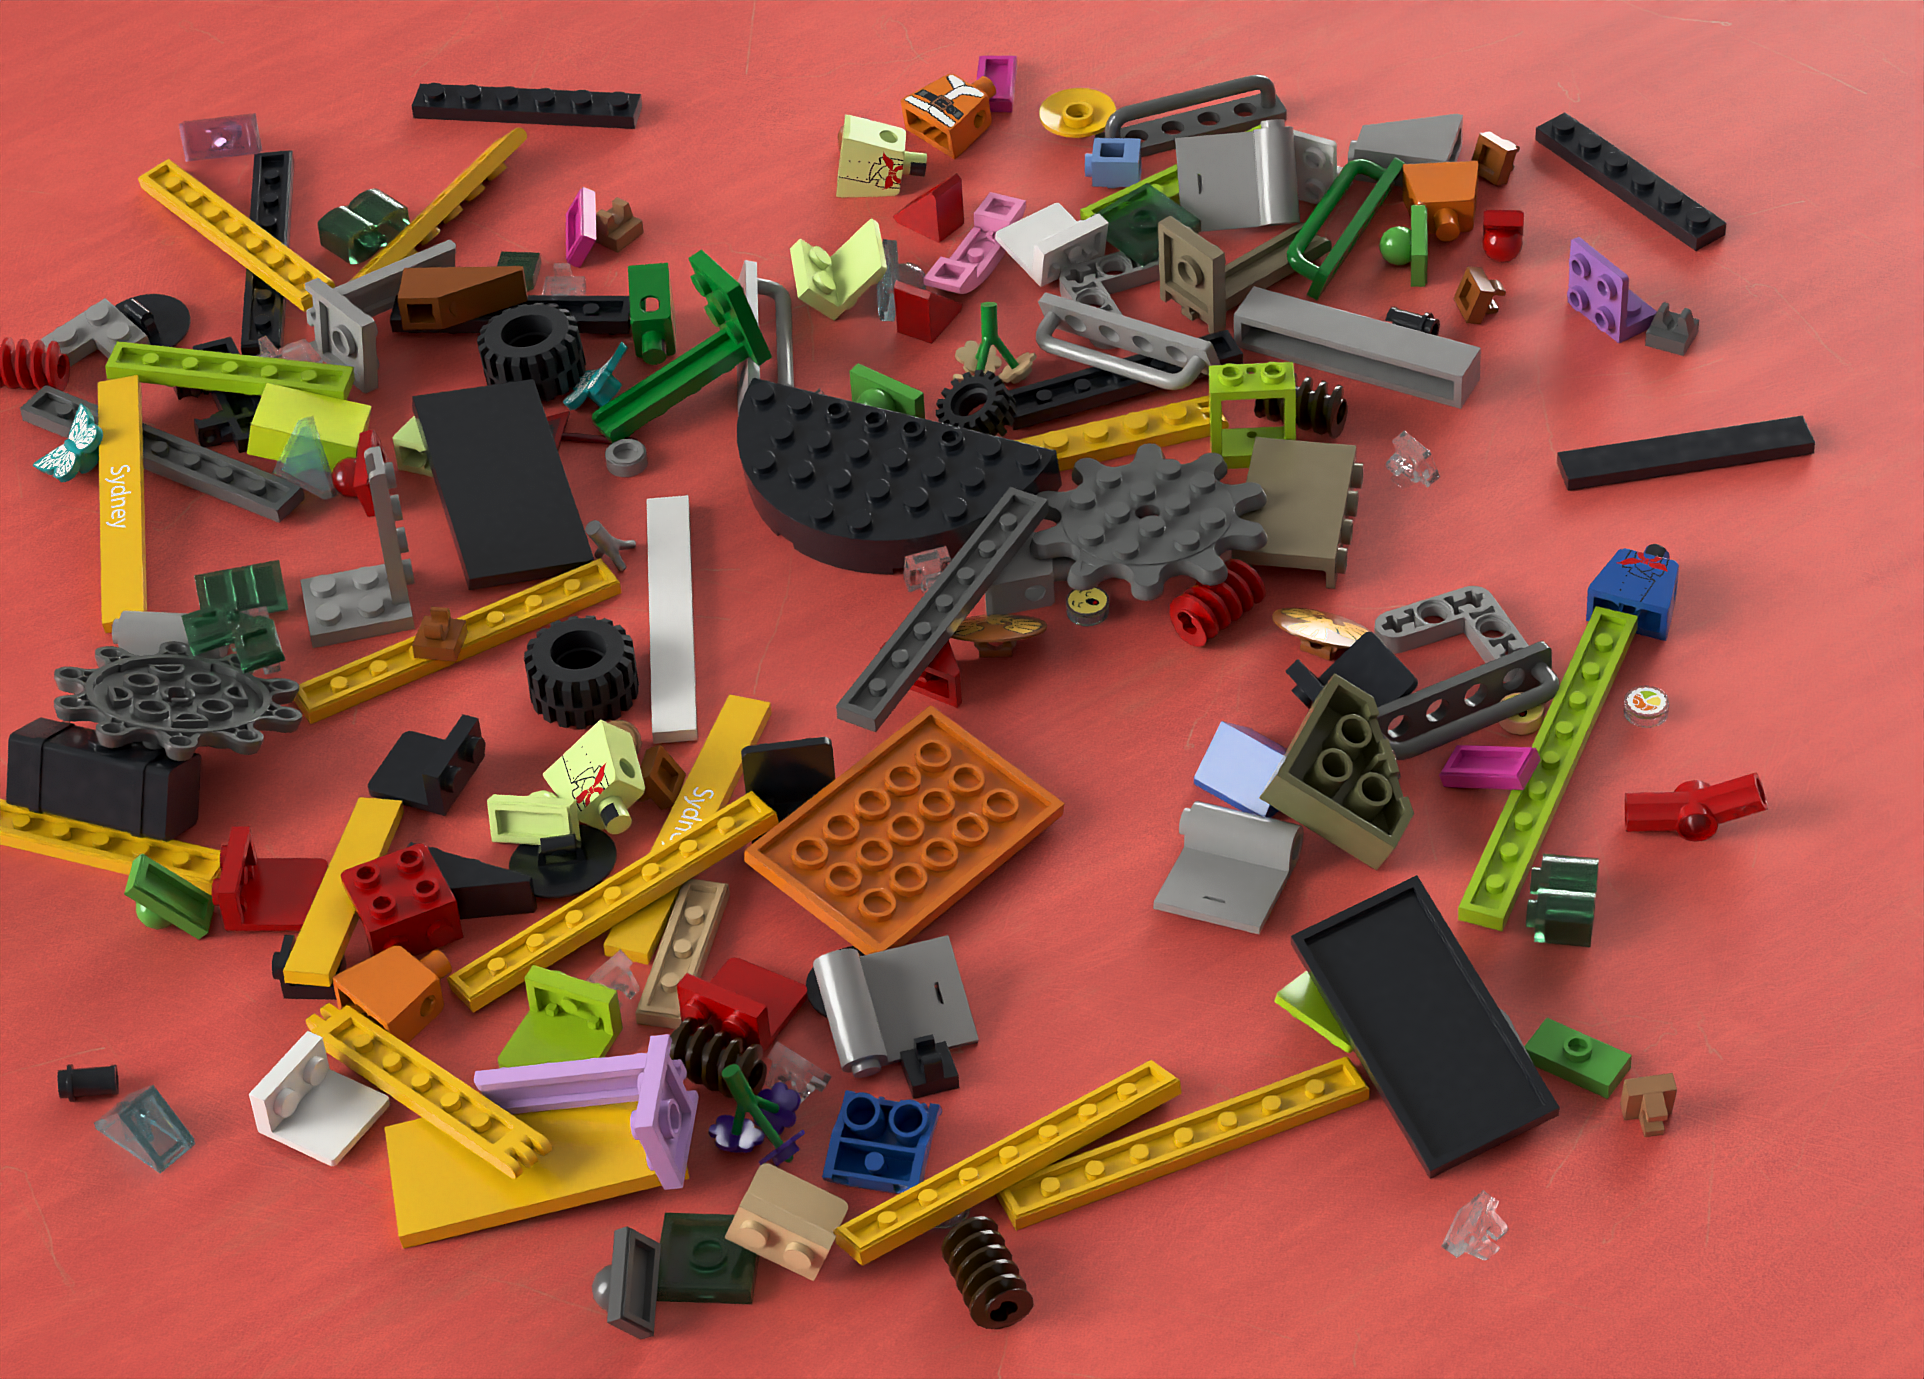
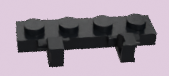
(235, 409)

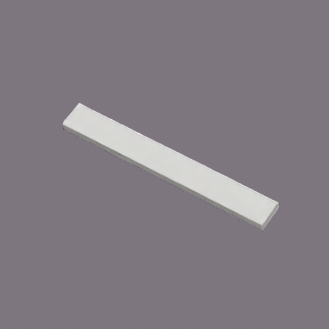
(671, 620)

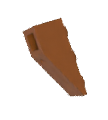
(457, 294)

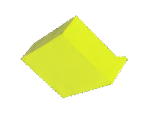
(281, 408)

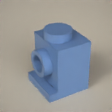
(1114, 162)

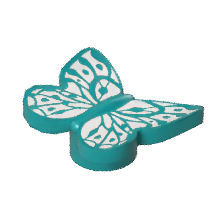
(597, 384)
(78, 452)

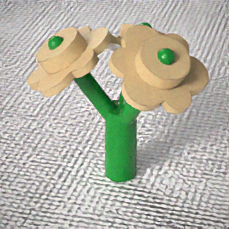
(983, 355)

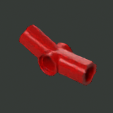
(1695, 807)

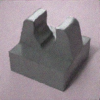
(1672, 331)

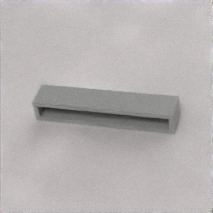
(1357, 347)

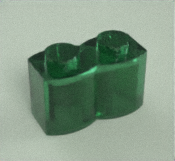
(362, 226)
(1564, 901)

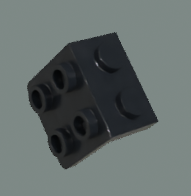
(1366, 665)
(428, 769)
(788, 772)

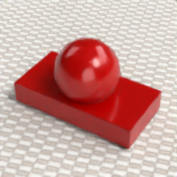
(1503, 234)
(351, 475)

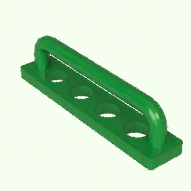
(1323, 275)

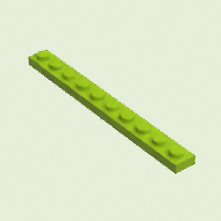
(1560, 745)

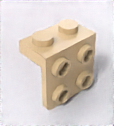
(787, 1220)

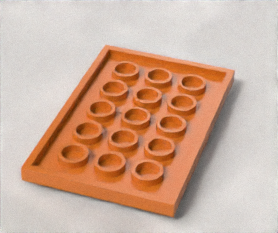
(904, 833)

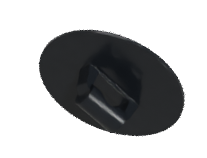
(159, 317)
(566, 865)

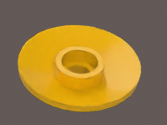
(1076, 112)

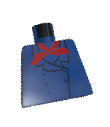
(1639, 586)

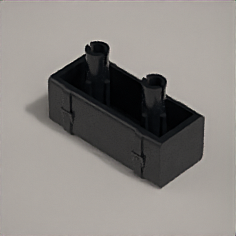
(126, 788)

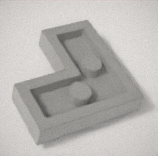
(95, 329)

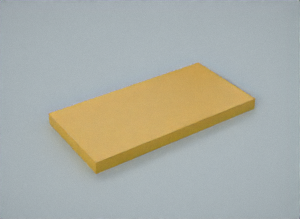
(453, 1191)

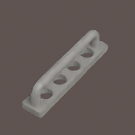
(752, 287)
(1125, 333)

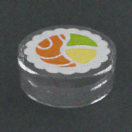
(1646, 706)

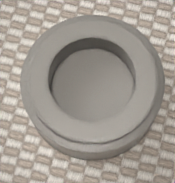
(626, 458)

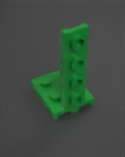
(687, 374)

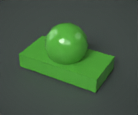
(1402, 245)
(884, 392)
(167, 898)

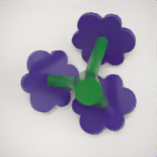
(771, 1112)

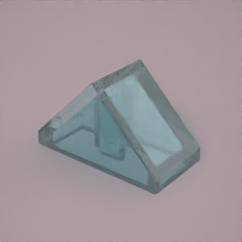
(305, 461)
(147, 1128)

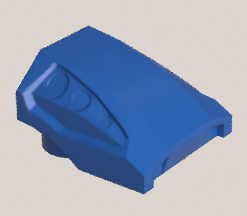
(880, 1143)

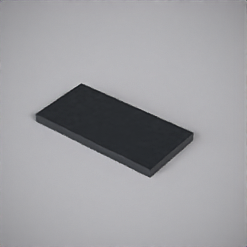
(501, 483)
(1424, 1026)

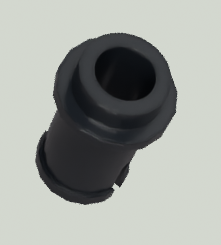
(1423, 323)
(87, 1081)

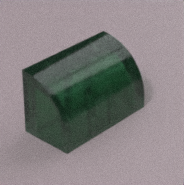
(244, 587)

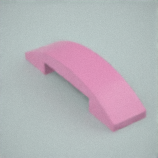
(979, 250)

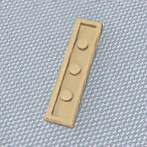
(682, 950)

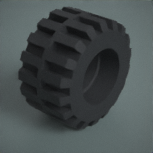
(535, 345)
(581, 671)

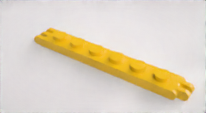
(446, 205)
(1126, 433)
(429, 1090)

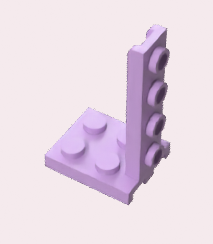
(663, 1110)

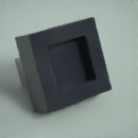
(929, 1067)

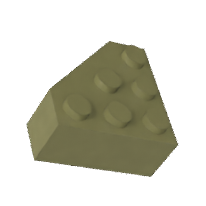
(1343, 776)

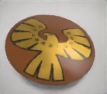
(998, 628)
(1319, 628)

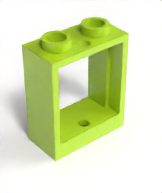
(1236, 383)

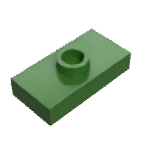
(1578, 1058)

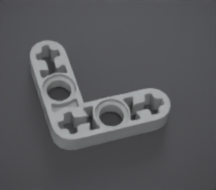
(1080, 283)
(1464, 611)

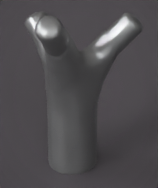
(608, 544)

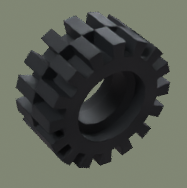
(972, 393)

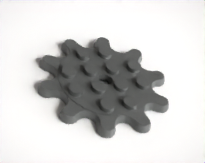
(1114, 529)
(176, 701)

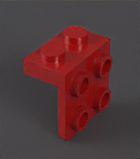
(264, 891)
(403, 901)
(742, 1001)

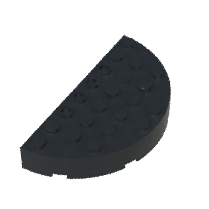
(873, 482)

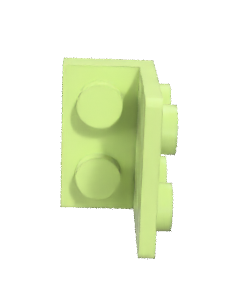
(839, 280)

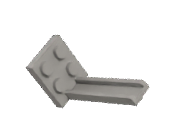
(344, 314)
(370, 598)

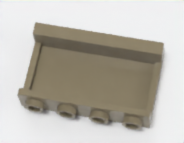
(1306, 504)

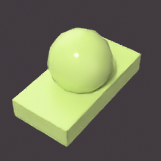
(531, 817)

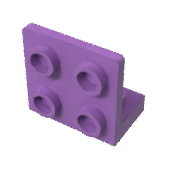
(1603, 294)

